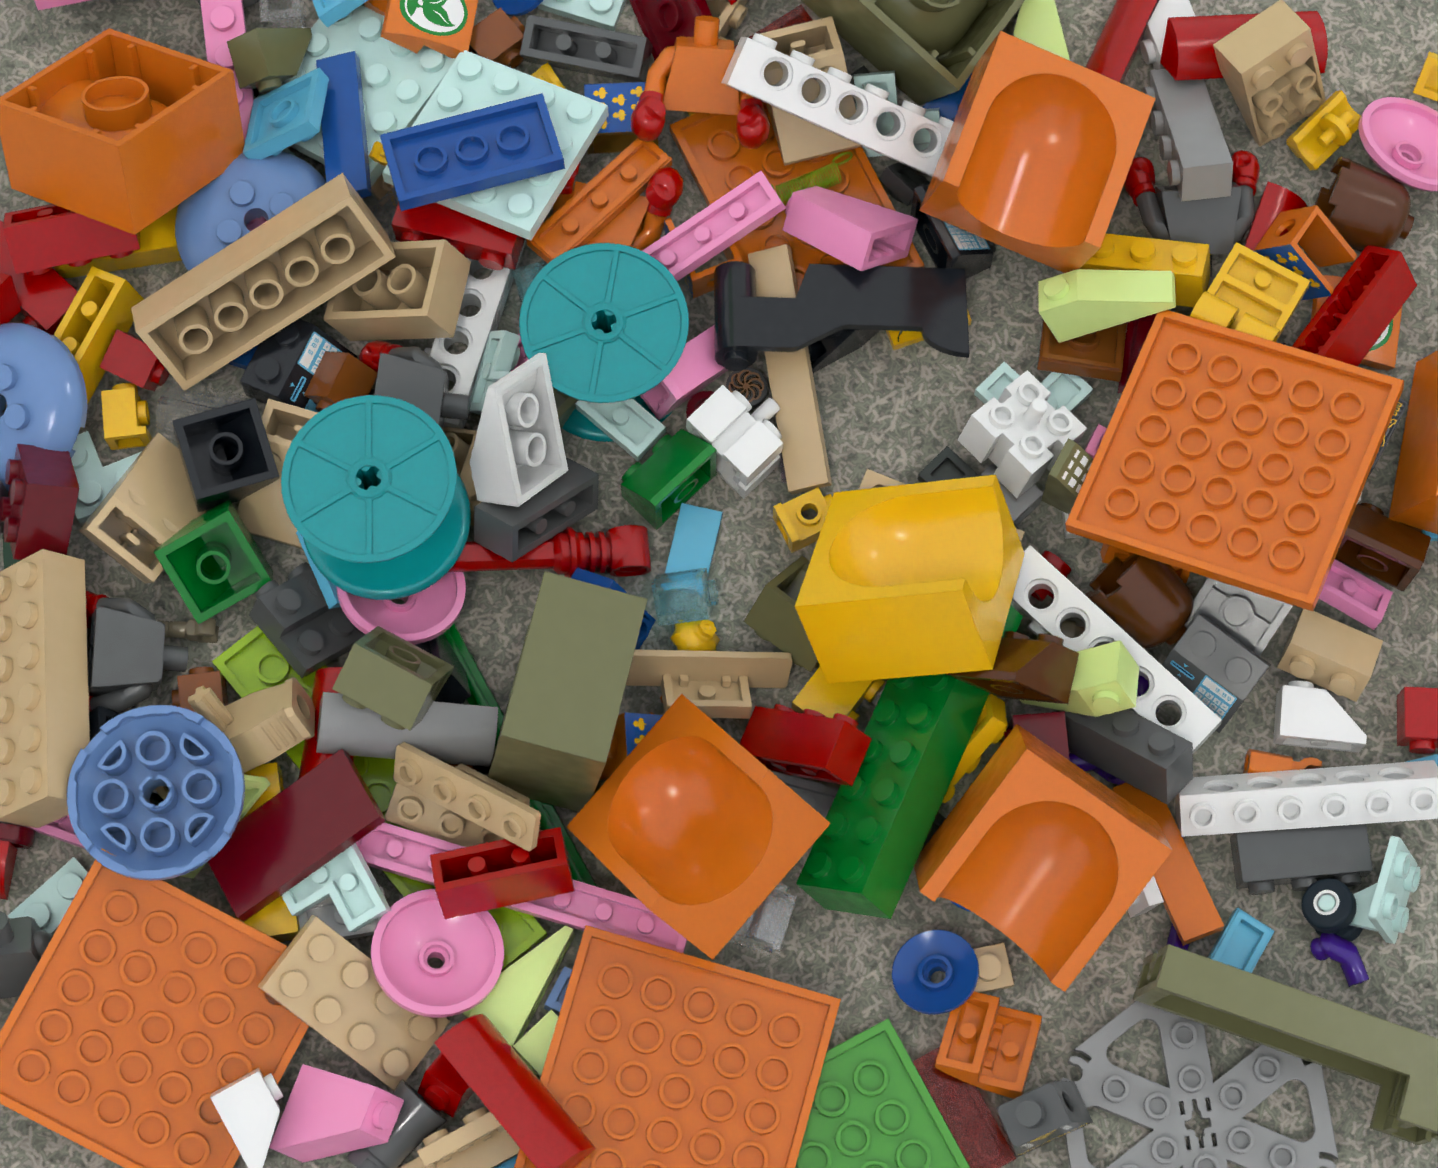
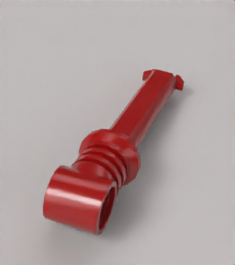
(620, 552)

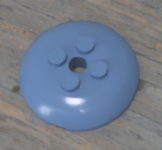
(243, 192)
(41, 392)
(132, 758)

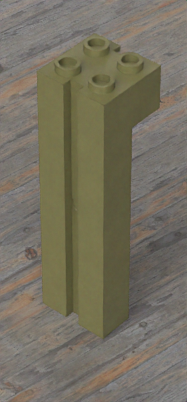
(1305, 1027)

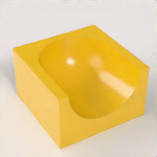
(911, 580)

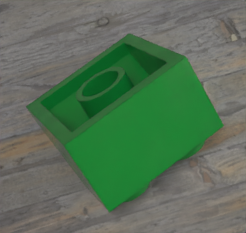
(669, 477)
(214, 562)

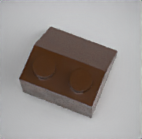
(1383, 547)
(1028, 669)

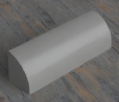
(446, 732)

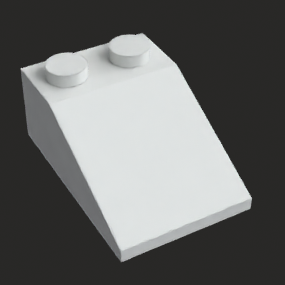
(518, 437)

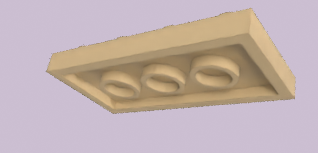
(338, 996)

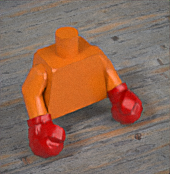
(690, 80)
(642, 219)

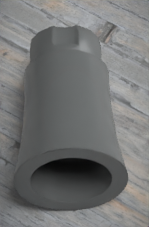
(412, 1126)

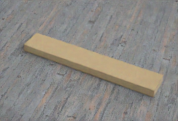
(792, 383)

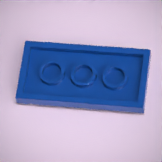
(472, 151)

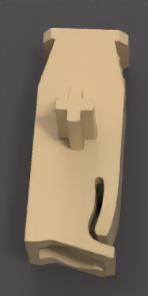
(259, 723)

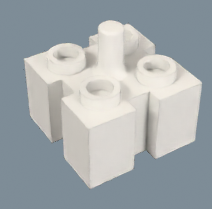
(1020, 433)
(744, 442)

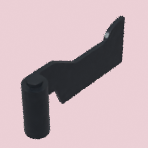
(837, 300)

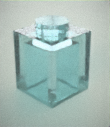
(684, 596)

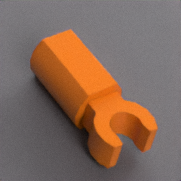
(1261, 761)

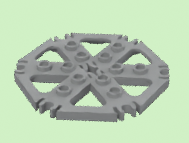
(1191, 1080)

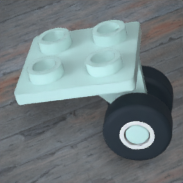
(1380, 907)

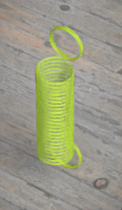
(810, 174)

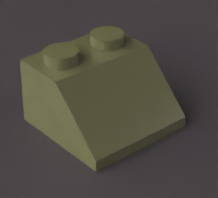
(776, 617)
(391, 678)

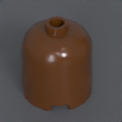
(1366, 206)
(1143, 599)

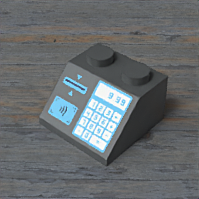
(1215, 667)

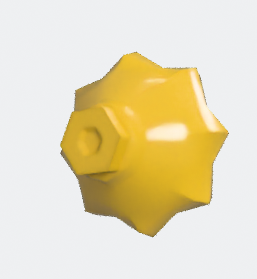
(695, 636)

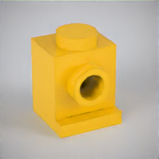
(125, 417)
(793, 526)

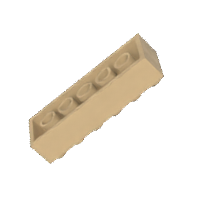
(262, 282)
(41, 685)

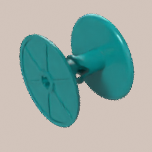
(606, 325)
(376, 497)

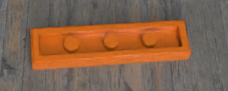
(599, 200)
(1178, 877)

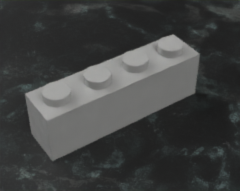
(1189, 137)

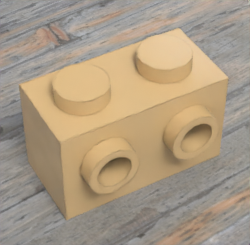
(1330, 654)

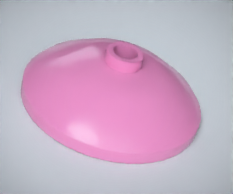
(1402, 140)
(418, 619)
(417, 932)

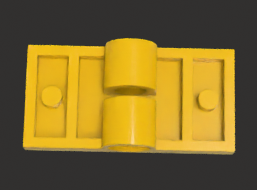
(1251, 295)

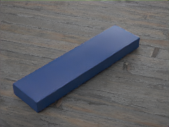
(344, 122)

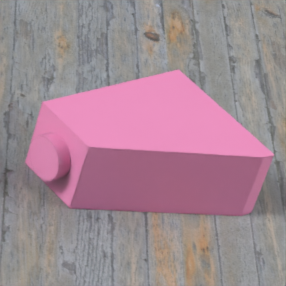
(849, 227)
(689, 376)
(333, 1116)

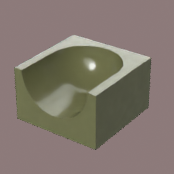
(923, 41)
(567, 691)

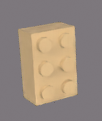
(405, 298)

